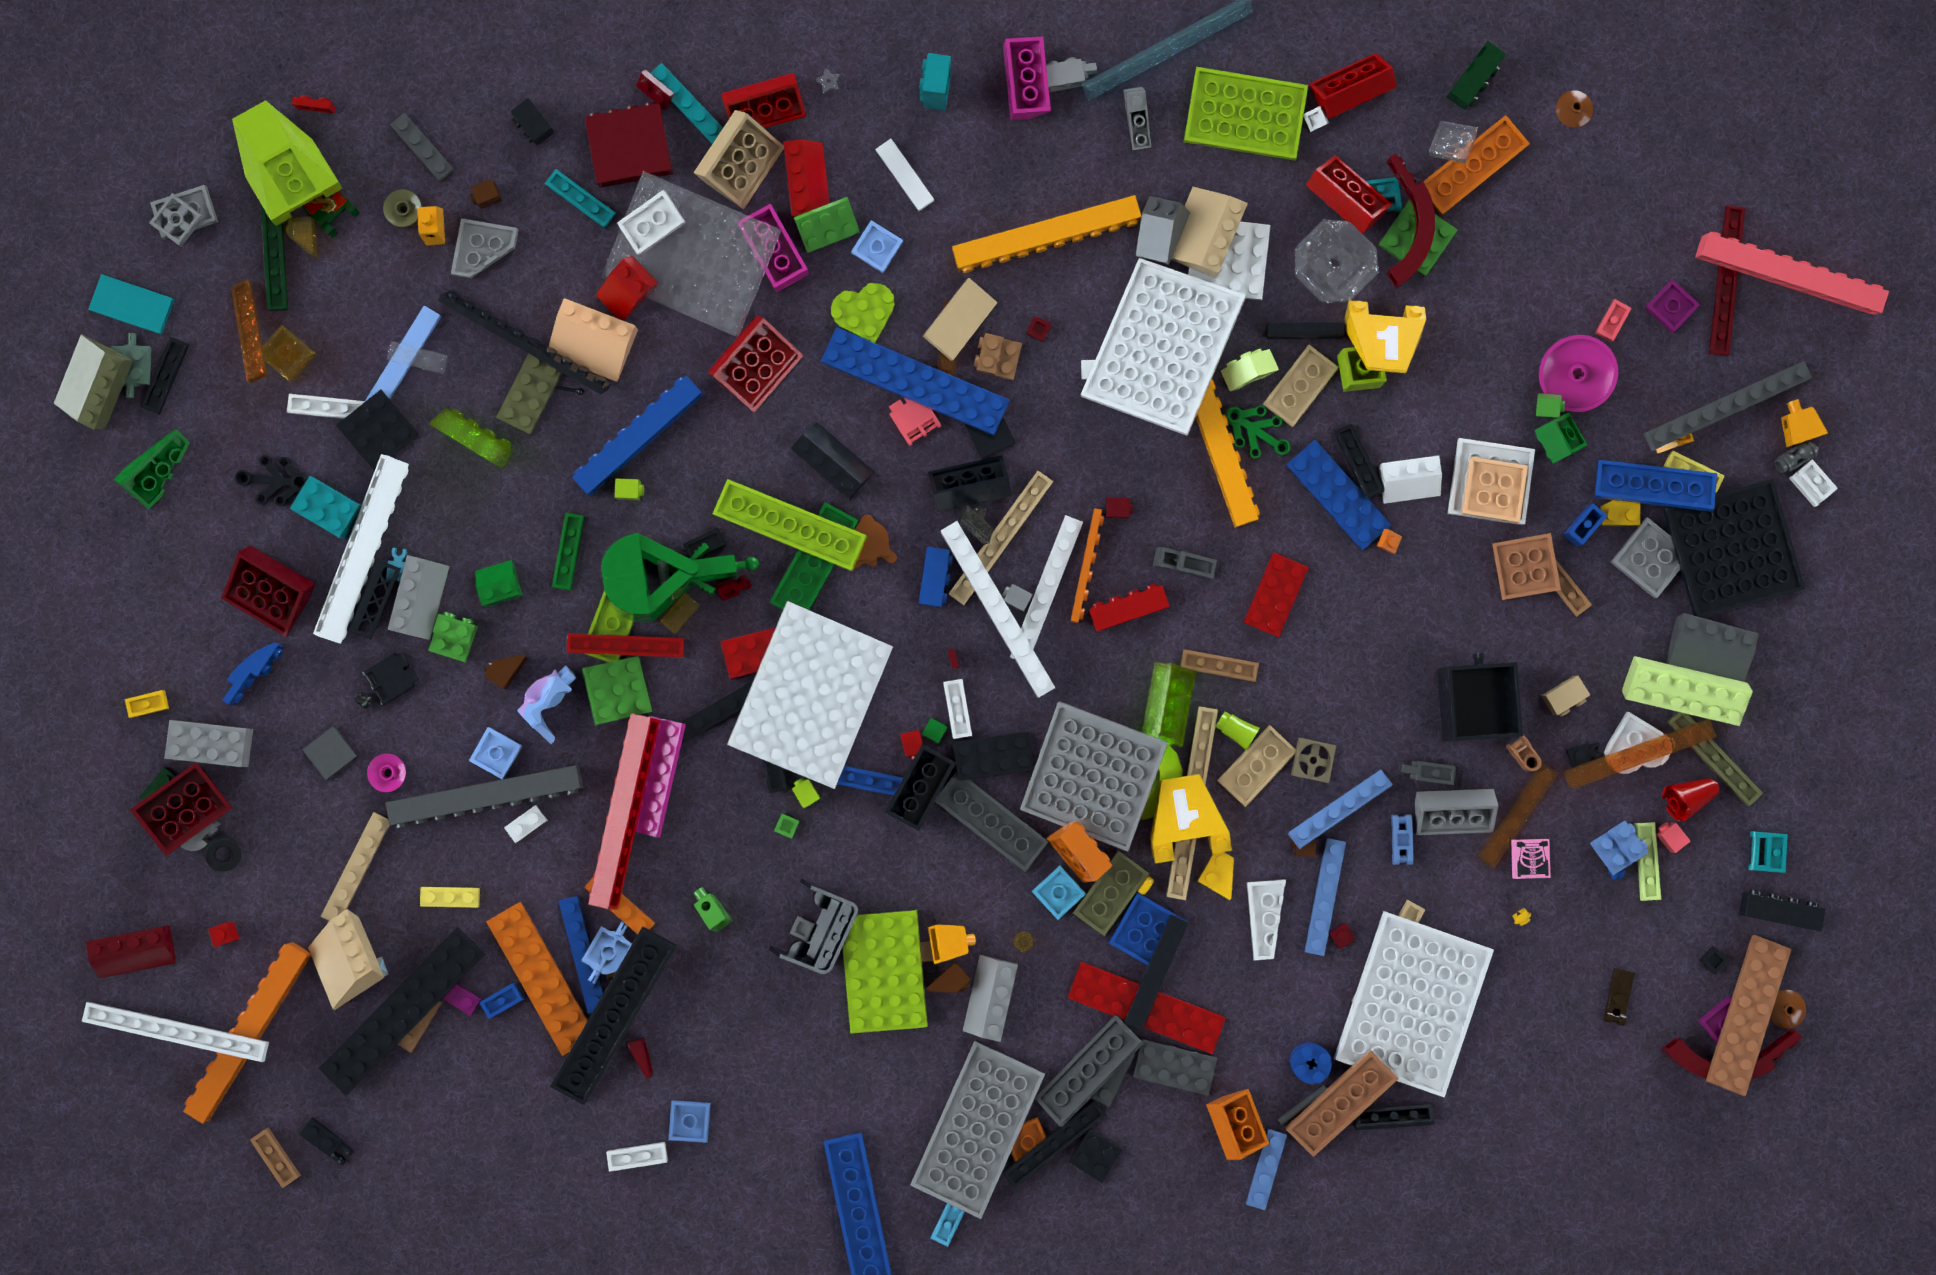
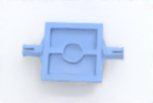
(606, 951)

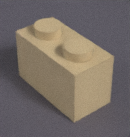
(1566, 695)

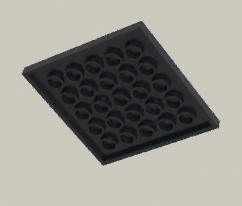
(1736, 551)

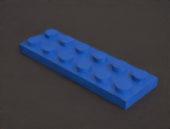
(1655, 485)
(1338, 495)

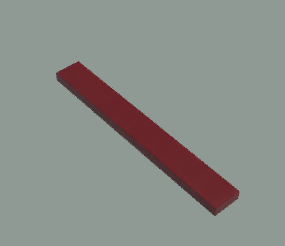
(1726, 287)

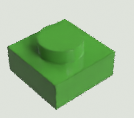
(787, 825)

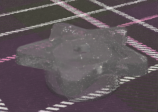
(833, 81)

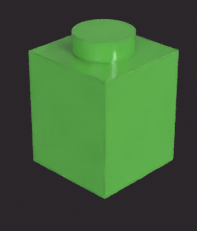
(1549, 405)

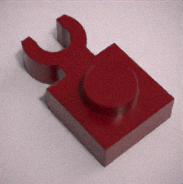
(730, 587)

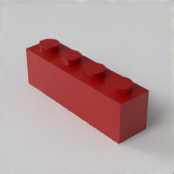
(1128, 608)

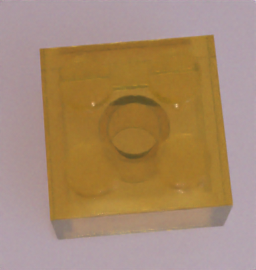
(287, 353)

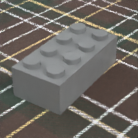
(208, 743)

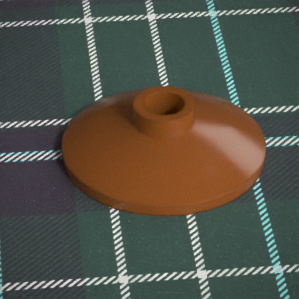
(1571, 116)
(1779, 1014)

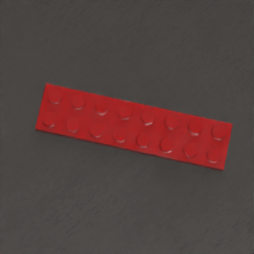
(1167, 1016)

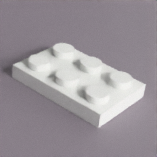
(651, 222)

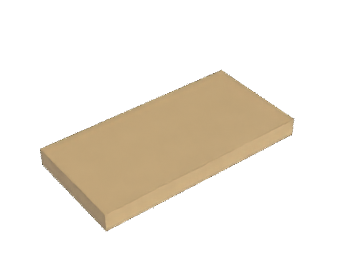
(960, 319)
(1300, 386)
(1257, 766)

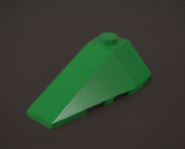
(148, 472)

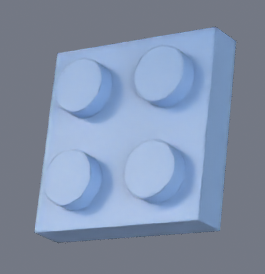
(877, 246)
(495, 753)

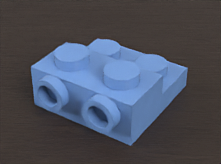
(1620, 847)

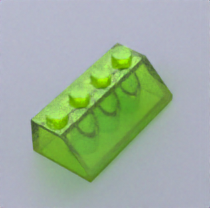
(473, 437)
(1169, 703)

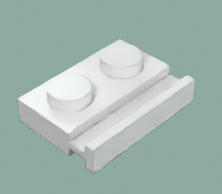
(1813, 483)

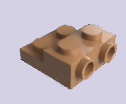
(998, 356)

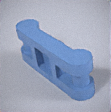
(1402, 839)

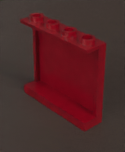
(628, 144)

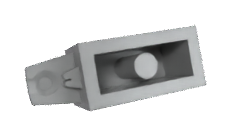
(1068, 73)

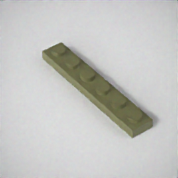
(1720, 763)

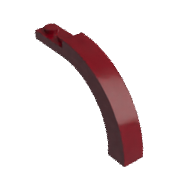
(1424, 222)
(1691, 1062)

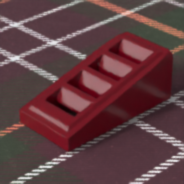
(640, 1053)

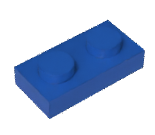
(501, 1000)

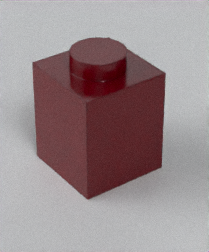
(1118, 508)

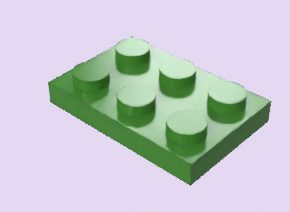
(827, 224)

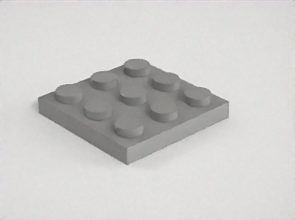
(1648, 558)

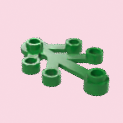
(1254, 429)

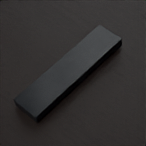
(164, 375)
(1359, 462)

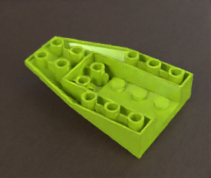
(281, 162)

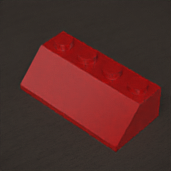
(1353, 85)
(767, 101)
(806, 175)
(1348, 194)

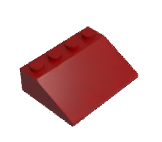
(755, 363)

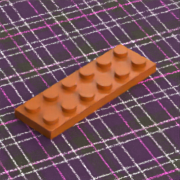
(1486, 157)

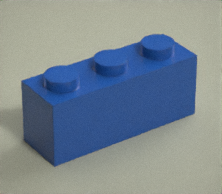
(935, 577)

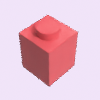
(1672, 837)

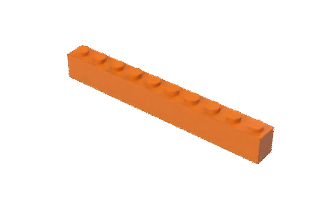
(250, 1024)

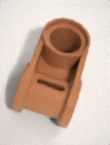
(1523, 753)

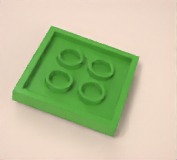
(1401, 235)
(616, 690)

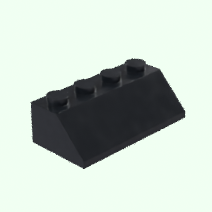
(832, 460)
(970, 483)
(920, 787)

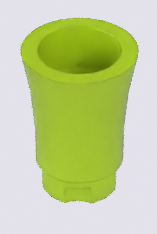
(1237, 729)

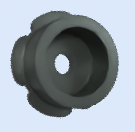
(363, 700)

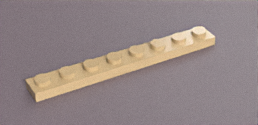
(1005, 532)

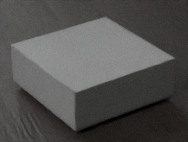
(802, 928)

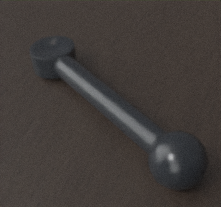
(580, 391)

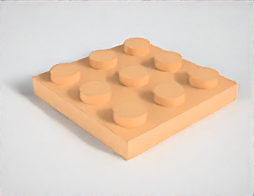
(1494, 489)

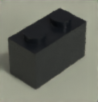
(532, 121)

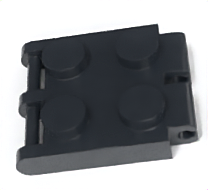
(391, 677)

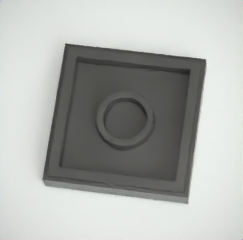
(330, 753)

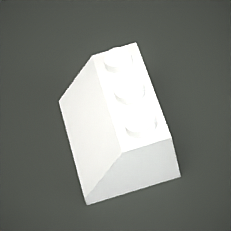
(1410, 479)

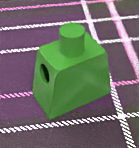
(716, 916)

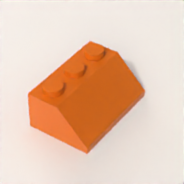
(1080, 852)
(1237, 1124)

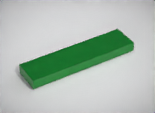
(568, 551)

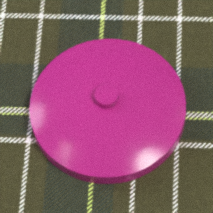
(1580, 371)

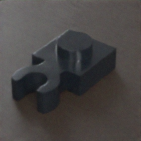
(1580, 754)

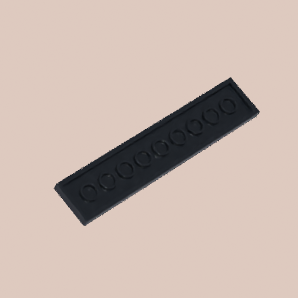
(402, 1011)
(613, 1015)

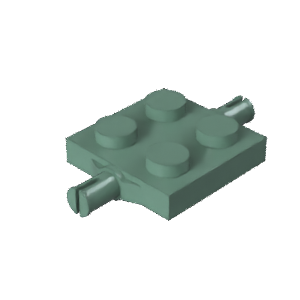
(140, 369)

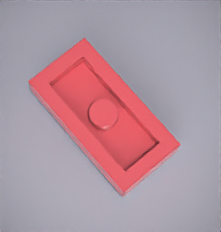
(1613, 320)

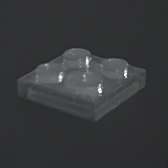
(1453, 141)

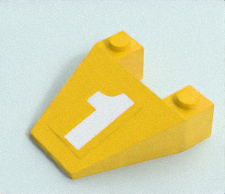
(1384, 341)
(1185, 813)

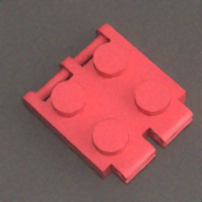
(913, 418)

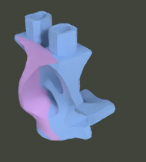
(545, 694)

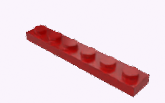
(625, 645)

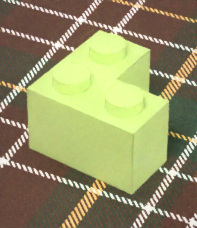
(1249, 368)

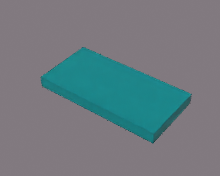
(131, 304)

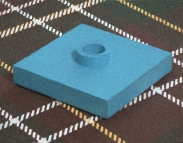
(1058, 892)

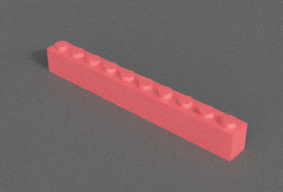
(1792, 274)

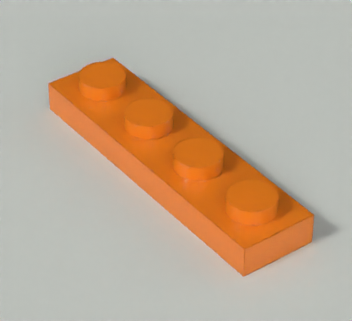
(629, 913)

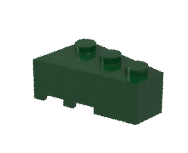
(1476, 76)

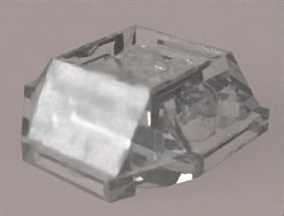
(1349, 247)

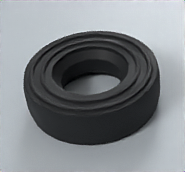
(225, 865)

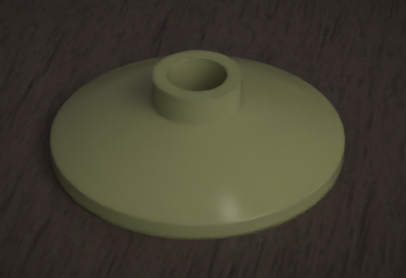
(394, 204)

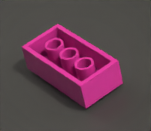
(785, 262)

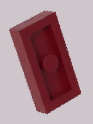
(654, 89)

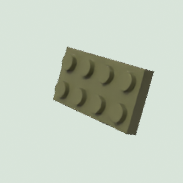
(529, 394)
(1111, 893)

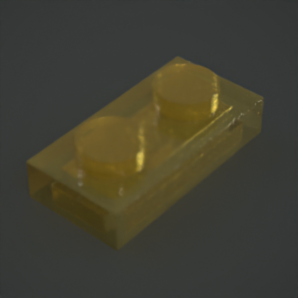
(680, 613)

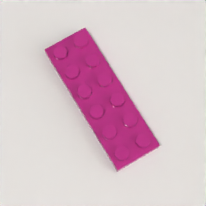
(660, 777)

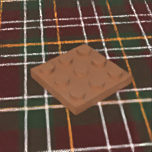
(1526, 566)

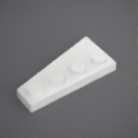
(1264, 910)

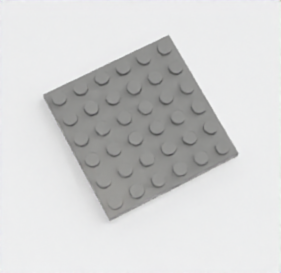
(1094, 775)

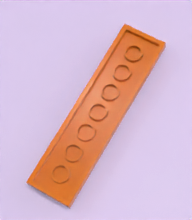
(539, 975)

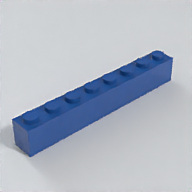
(637, 435)

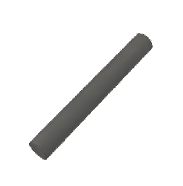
(1301, 1106)

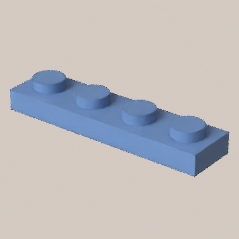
(1266, 1170)

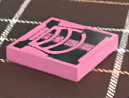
(1530, 858)

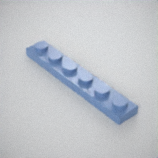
(1340, 809)
(1325, 897)

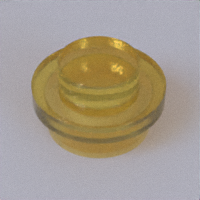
(1023, 941)

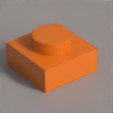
(1389, 541)

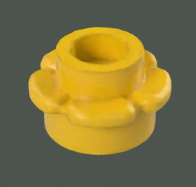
(1523, 918)

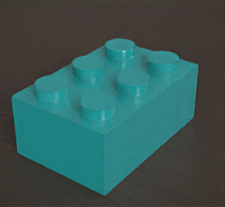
(935, 81)
(326, 507)

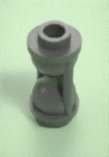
(1789, 461)

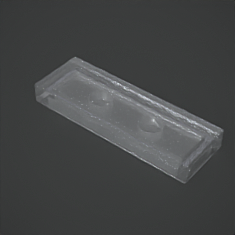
(417, 357)

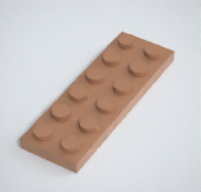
(1342, 1102)

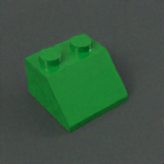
(1560, 437)
(497, 584)

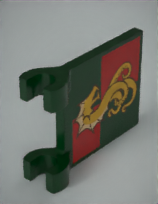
(327, 209)

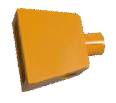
(431, 223)
(1801, 424)
(949, 942)

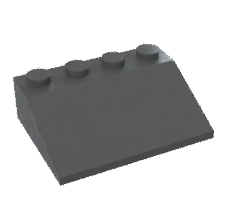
(1711, 647)

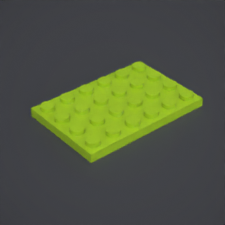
(1245, 113)
(885, 973)

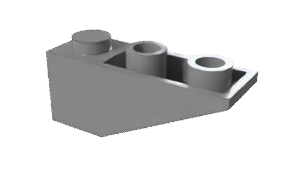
(1137, 117)

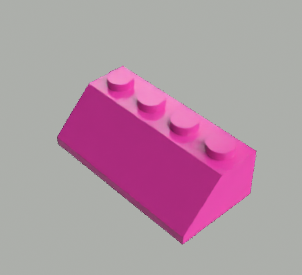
(1026, 77)

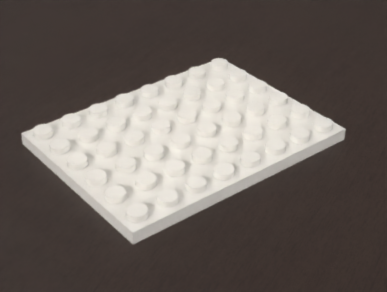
(1163, 346)
(810, 695)
(1415, 1002)

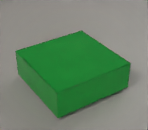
(934, 730)

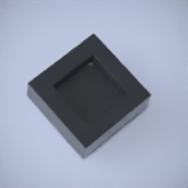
(1713, 960)

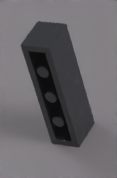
(1782, 911)

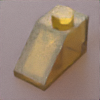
(304, 233)

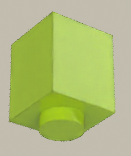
(628, 489)
(805, 792)

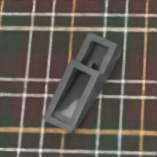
(1184, 562)

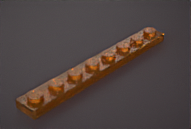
(1639, 753)

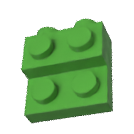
(453, 637)

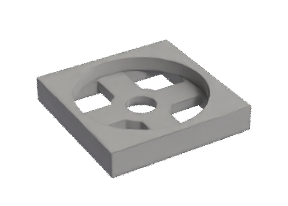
(188, 229)

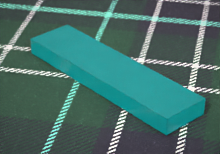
(580, 198)

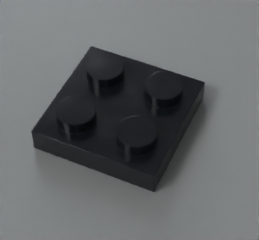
(1095, 1155)

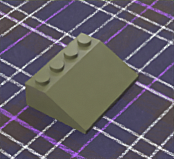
(92, 383)

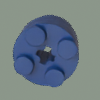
(1306, 1052)

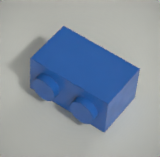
(1584, 525)

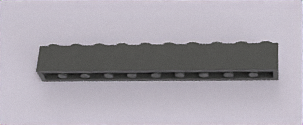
(484, 795)

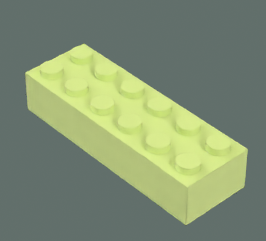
(1687, 691)

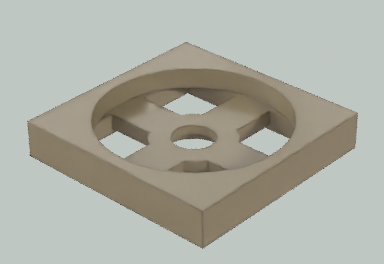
(1296, 770)

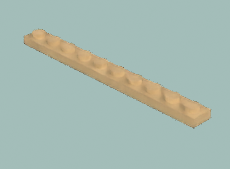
(1198, 764)

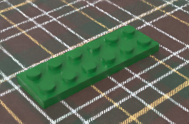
(806, 572)

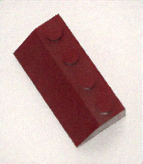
(131, 951)

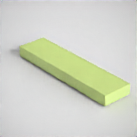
(1648, 865)

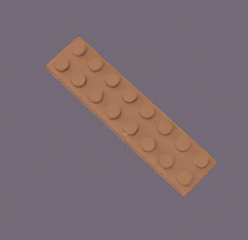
(1748, 1015)

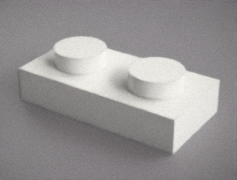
(525, 823)

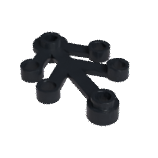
(276, 481)

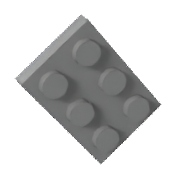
(198, 199)

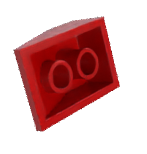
(626, 287)

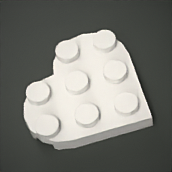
(1632, 732)

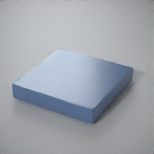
(689, 1121)

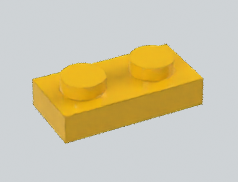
(146, 704)

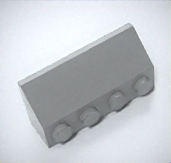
(418, 597)
(1455, 811)
(990, 998)

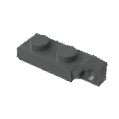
(1430, 772)

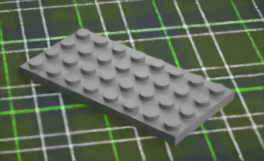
(977, 1129)

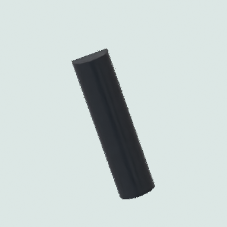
(1304, 330)
(1395, 1117)

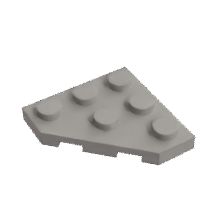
(481, 246)

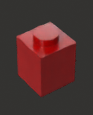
(911, 743)
(223, 934)

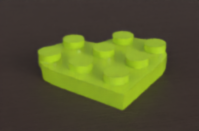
(865, 311)

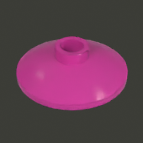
(377, 776)

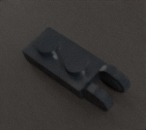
(325, 1140)

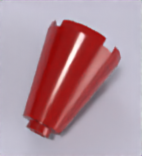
(1689, 797)

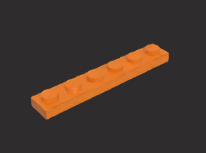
(1085, 574)

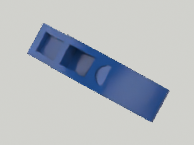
(255, 665)

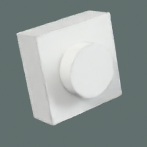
(1316, 118)

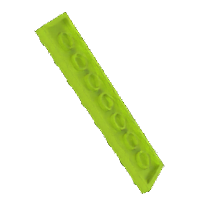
(789, 525)

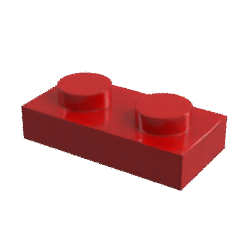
(307, 103)

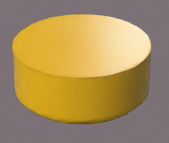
(1146, 885)

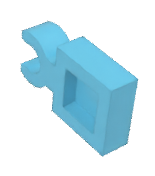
(398, 562)

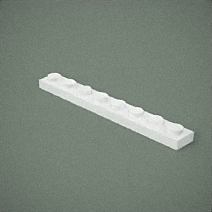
(1050, 579)

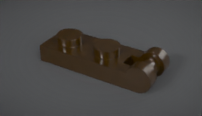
(1618, 996)

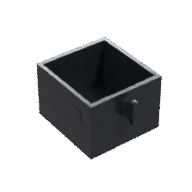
(1480, 701)

